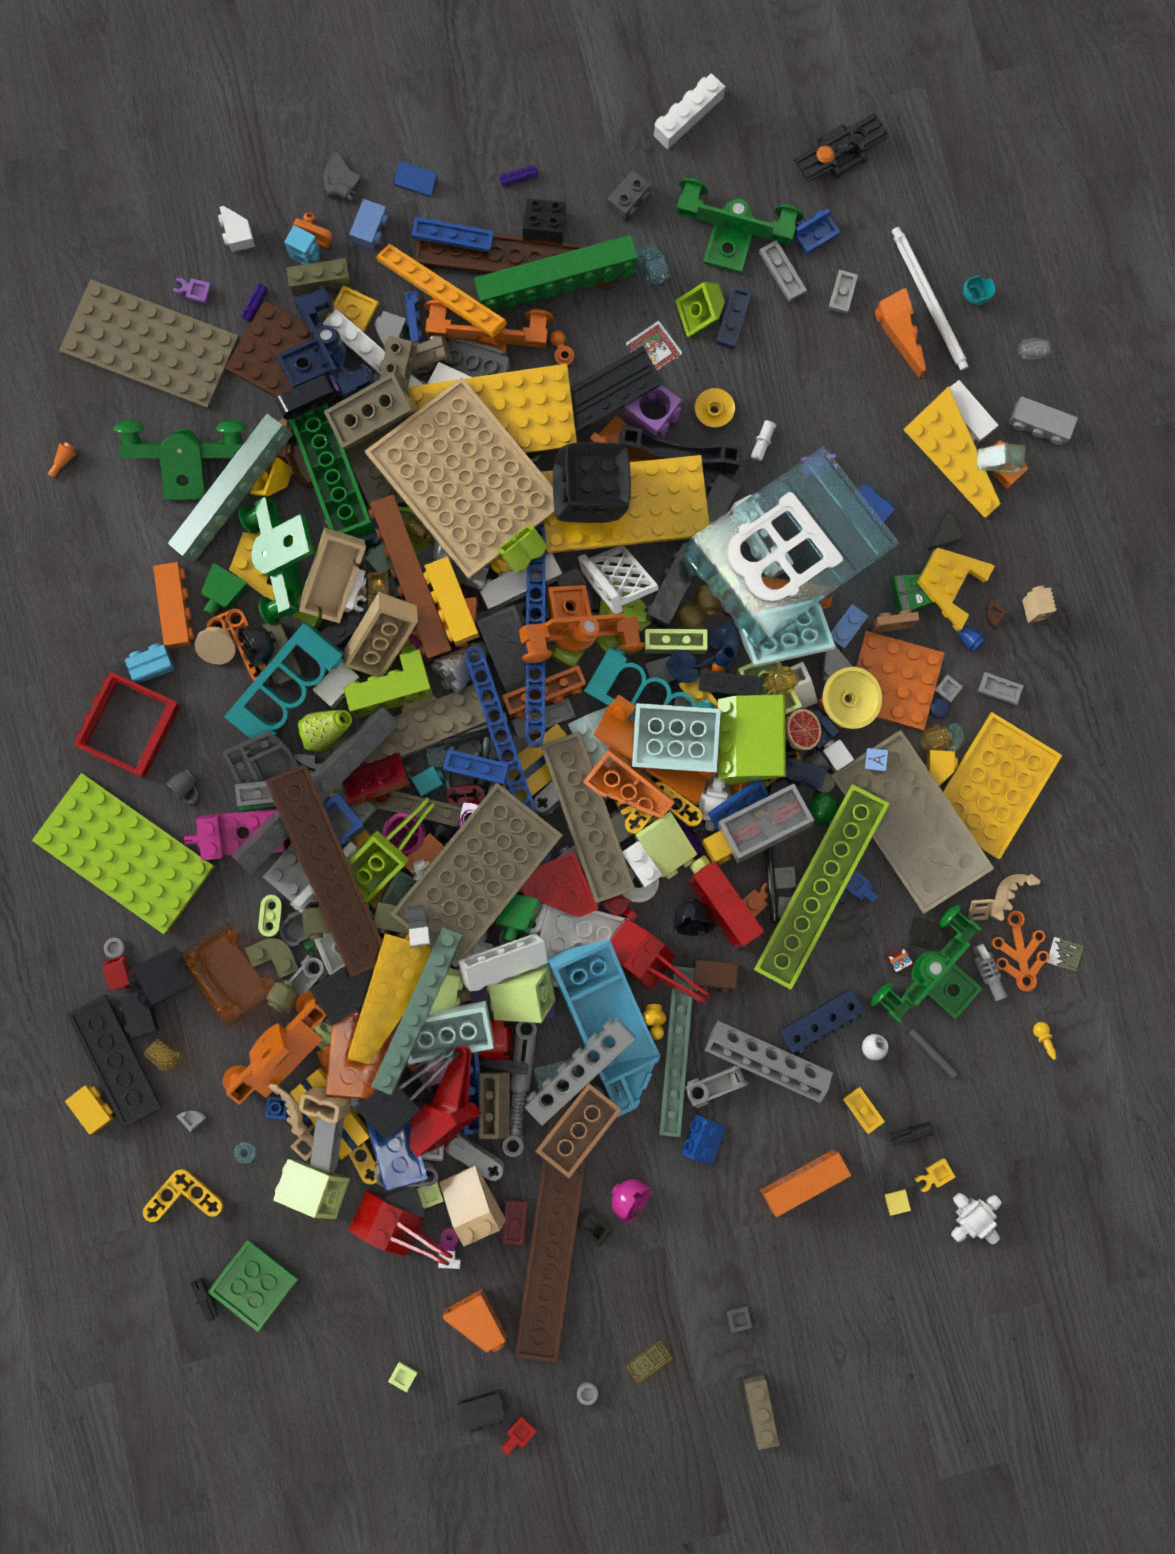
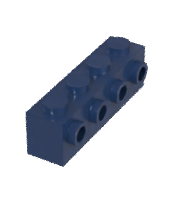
(820, 1021)

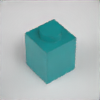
(428, 781)

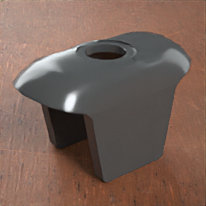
(470, 747)
(292, 928)

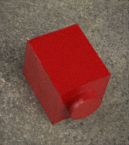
(116, 973)

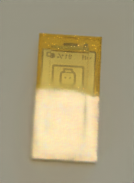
(648, 1361)

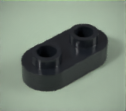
(440, 831)

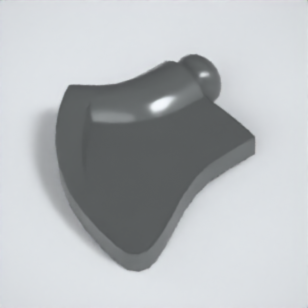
(340, 179)

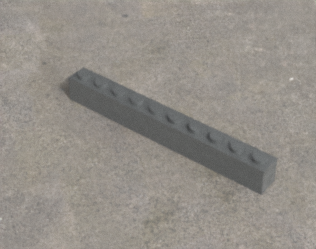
(326, 780)

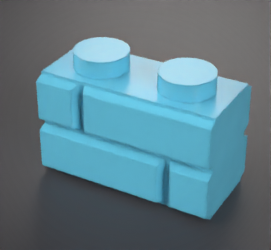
(149, 663)

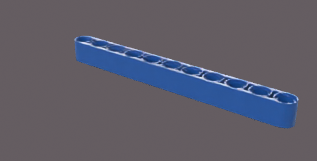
(537, 686)
(501, 725)

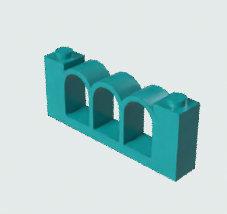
(312, 642)
(608, 671)

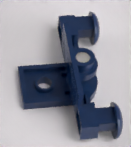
(324, 352)

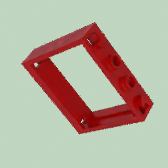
(99, 705)

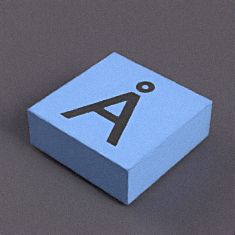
(876, 759)

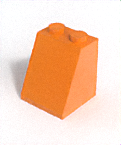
(477, 1321)

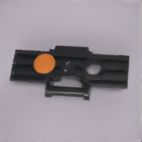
(836, 143)

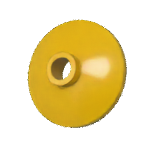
(717, 399)

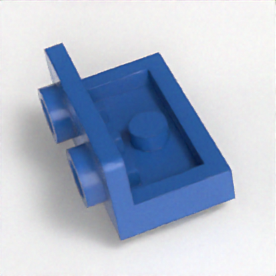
(816, 231)
(703, 1140)

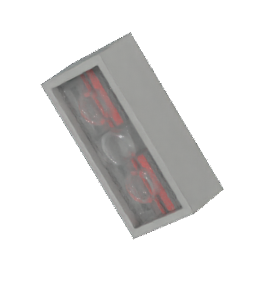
(765, 823)

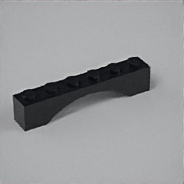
(714, 457)

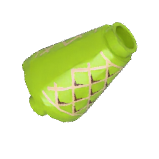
(323, 729)

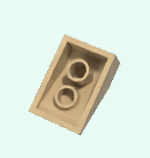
(471, 1206)

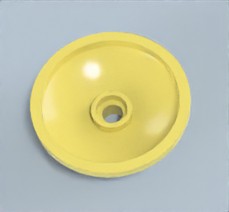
(863, 695)

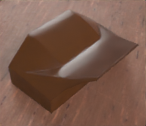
(299, 467)

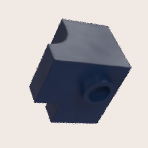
(828, 730)

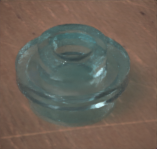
(251, 1152)

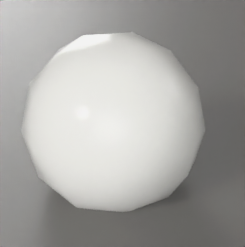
(875, 1047)

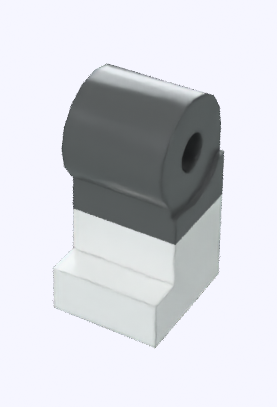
(418, 926)

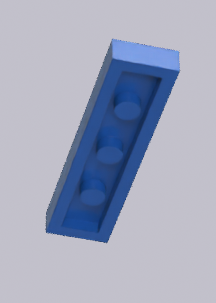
(452, 234)

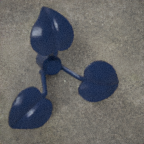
(721, 638)

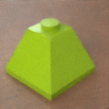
(700, 307)

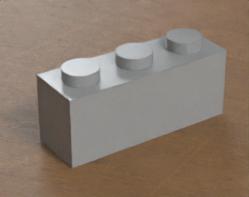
(1042, 421)

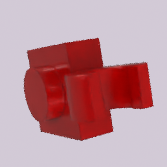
(618, 906)
(519, 1434)

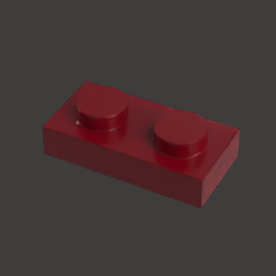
(515, 1222)

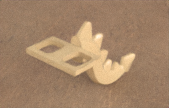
(1003, 894)
(296, 1121)

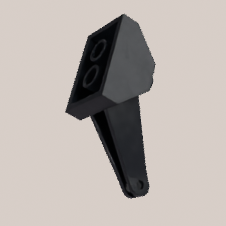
(389, 1112)

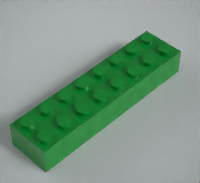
(557, 274)
(332, 474)

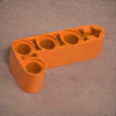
(226, 620)

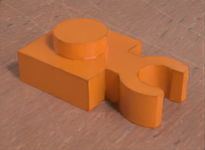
(756, 901)

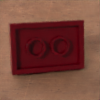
(375, 780)

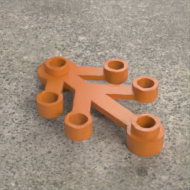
(1021, 953)

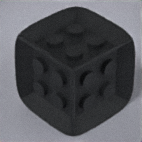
(591, 482)

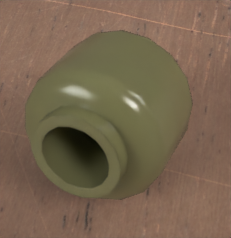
(282, 996)

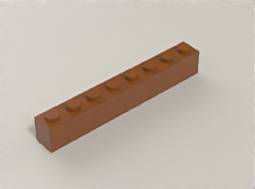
(410, 576)

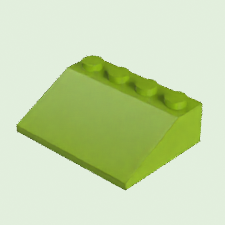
(751, 738)

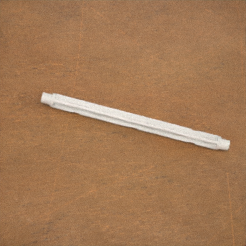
(929, 298)

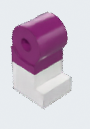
(448, 1241)

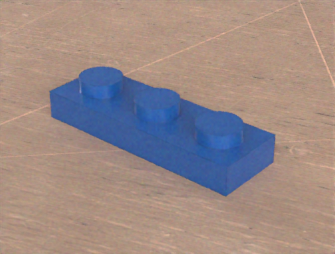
(476, 767)
(745, 797)

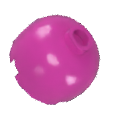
(415, 840)
(629, 1198)

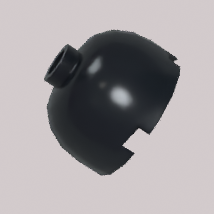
(257, 643)
(694, 917)

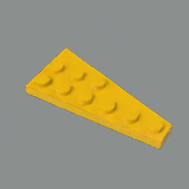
(948, 443)
(388, 995)

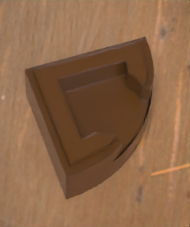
(994, 613)

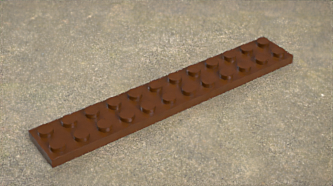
(549, 1260)

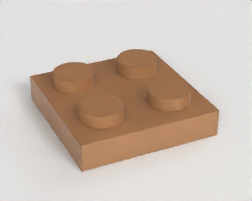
(888, 622)

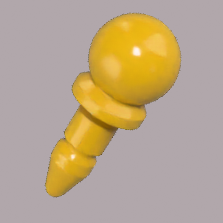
(1042, 1031)

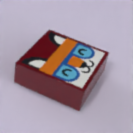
(899, 959)

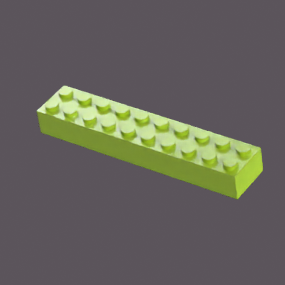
(821, 886)

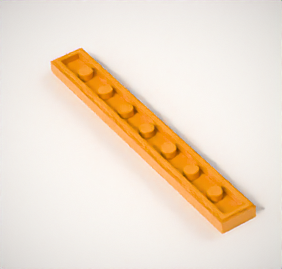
(441, 290)

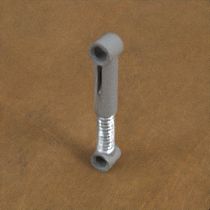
(520, 1086)

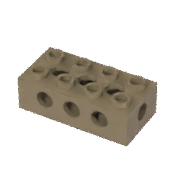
(359, 405)

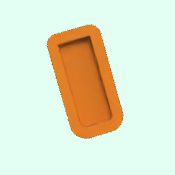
(322, 235)

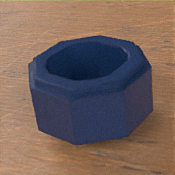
(940, 708)

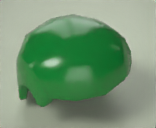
(823, 808)

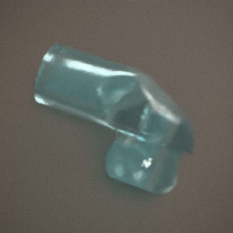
(957, 737)

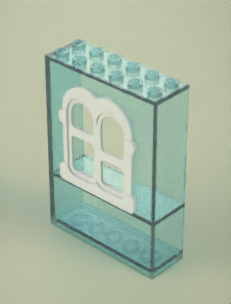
(829, 516)

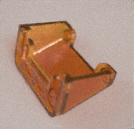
(226, 975)

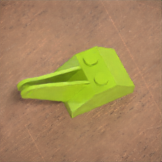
(379, 859)

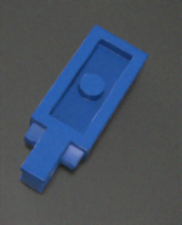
(413, 316)
(860, 887)

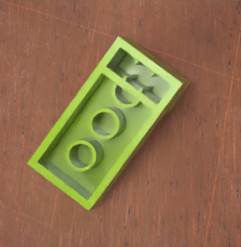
(393, 689)

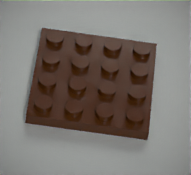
(256, 353)

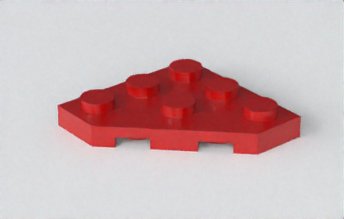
(561, 886)

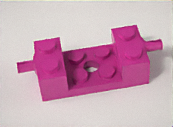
(219, 835)

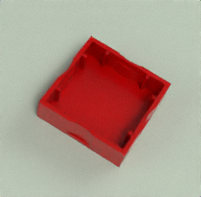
(726, 904)

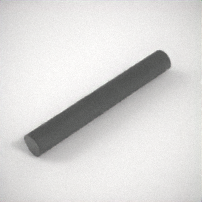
(933, 1053)

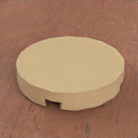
(215, 645)

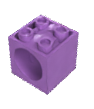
(634, 416)

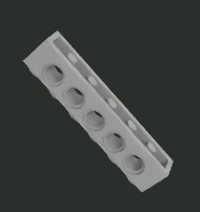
(769, 1061)
(542, 1110)

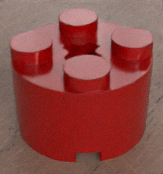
(502, 1041)

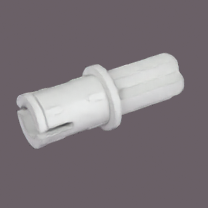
(763, 440)

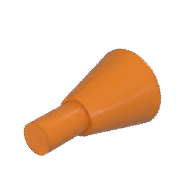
(63, 455)

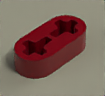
(466, 789)

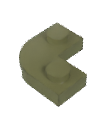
(273, 950)

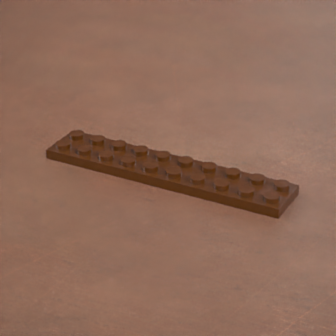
(505, 253)
(326, 869)

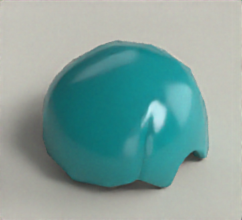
(978, 291)

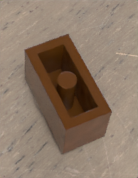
(715, 974)

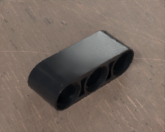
(306, 397)

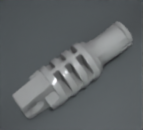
(989, 971)

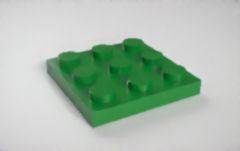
(253, 1285)

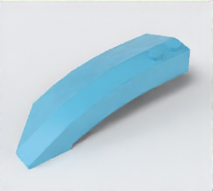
(595, 993)

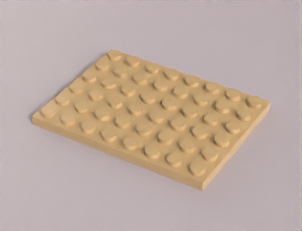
(463, 477)

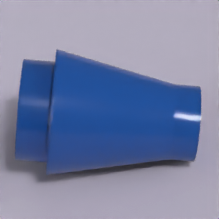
(971, 638)

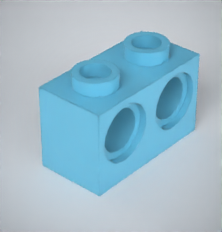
(302, 246)

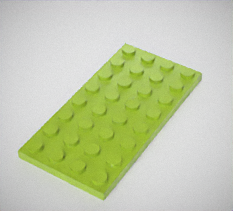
(123, 853)

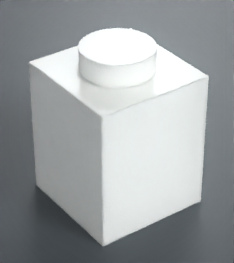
(836, 755)

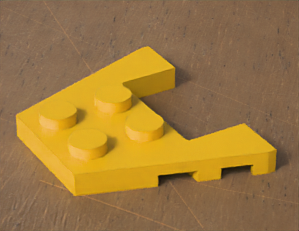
(244, 568)
(944, 577)

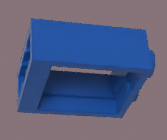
(358, 826)

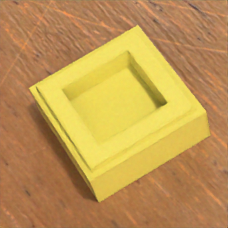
(897, 1202)

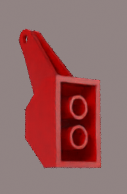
(648, 958)
(448, 1111)
(392, 1228)

